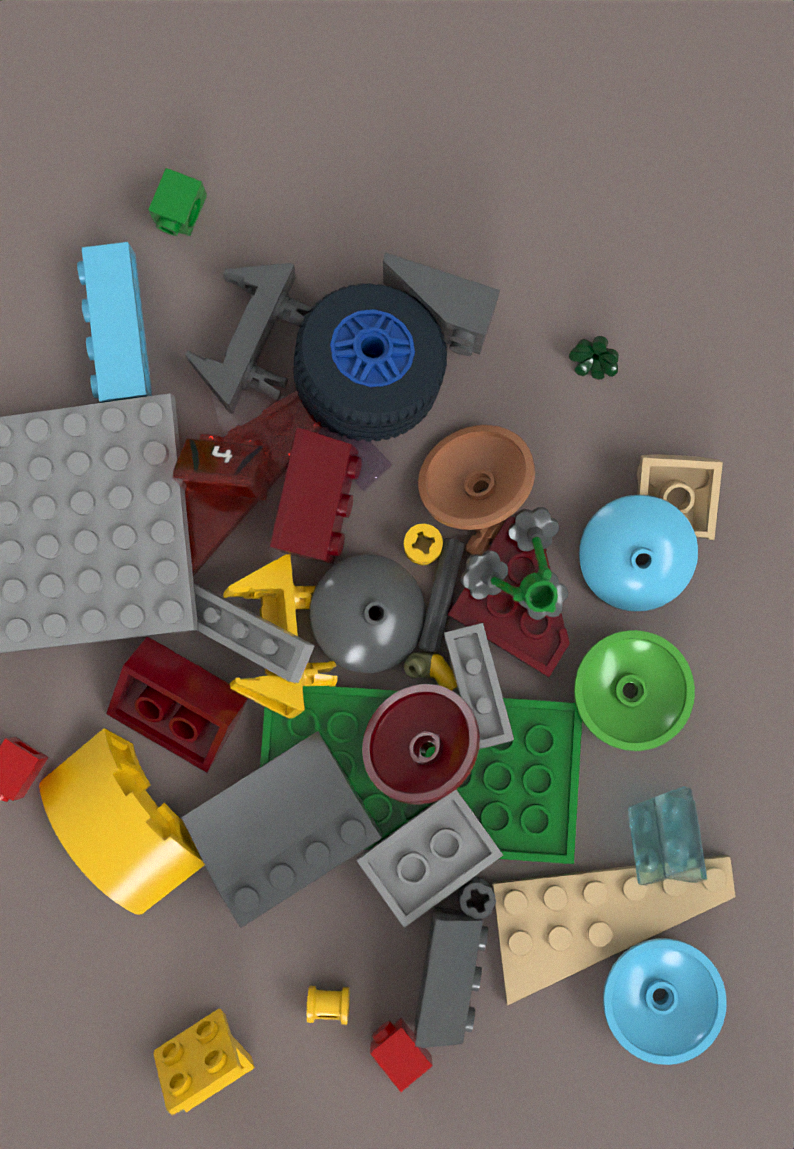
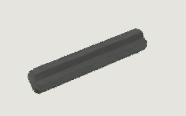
(441, 595)

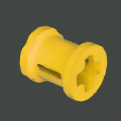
(328, 1004)

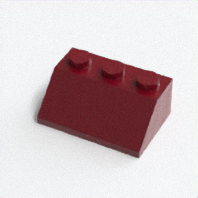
(316, 497)
(176, 703)

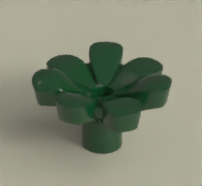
(595, 358)

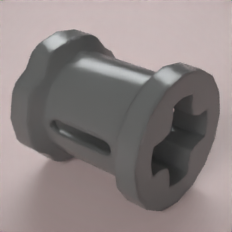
(488, 900)

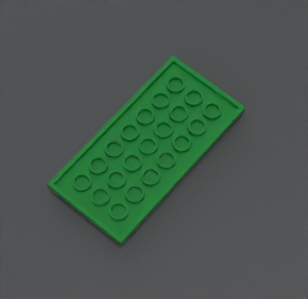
(516, 789)

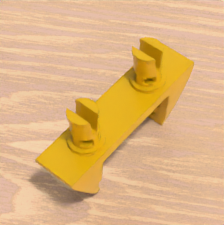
(279, 600)

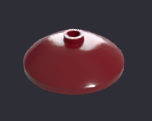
(406, 729)

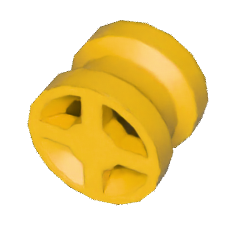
(419, 552)

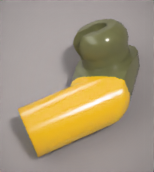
(430, 666)

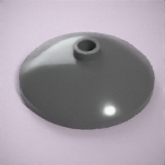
(342, 619)

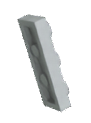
(479, 683)

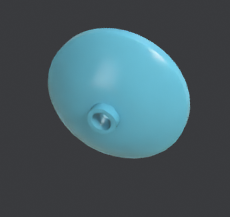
(623, 532)
(683, 1020)

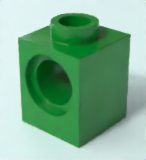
(177, 203)

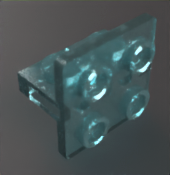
(667, 838)

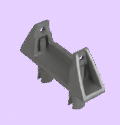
(267, 304)

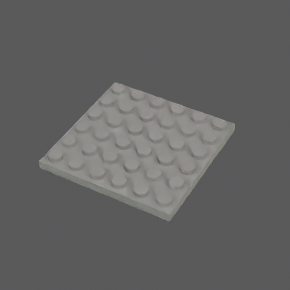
(93, 526)

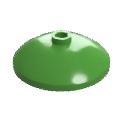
(661, 695)

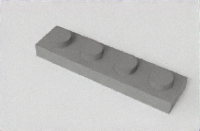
(251, 635)

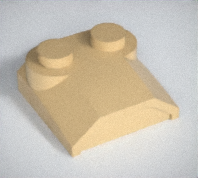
(686, 483)

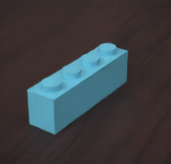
(115, 322)

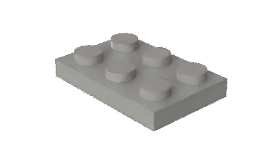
(429, 857)

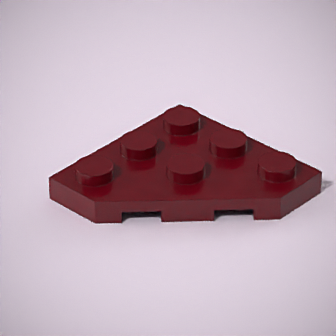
(507, 622)

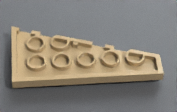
(580, 918)

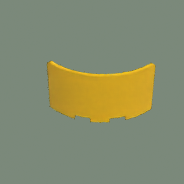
(114, 825)

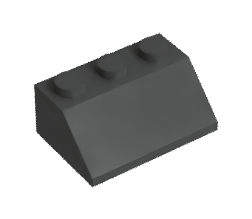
(449, 978)

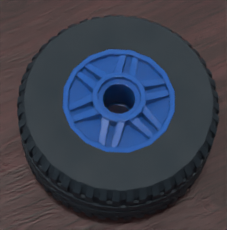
(369, 362)

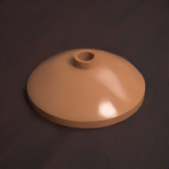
(474, 461)

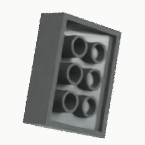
(280, 829)

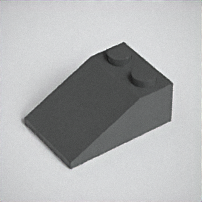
(458, 304)

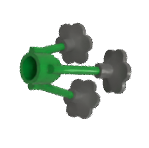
(538, 591)

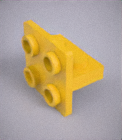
(200, 1063)

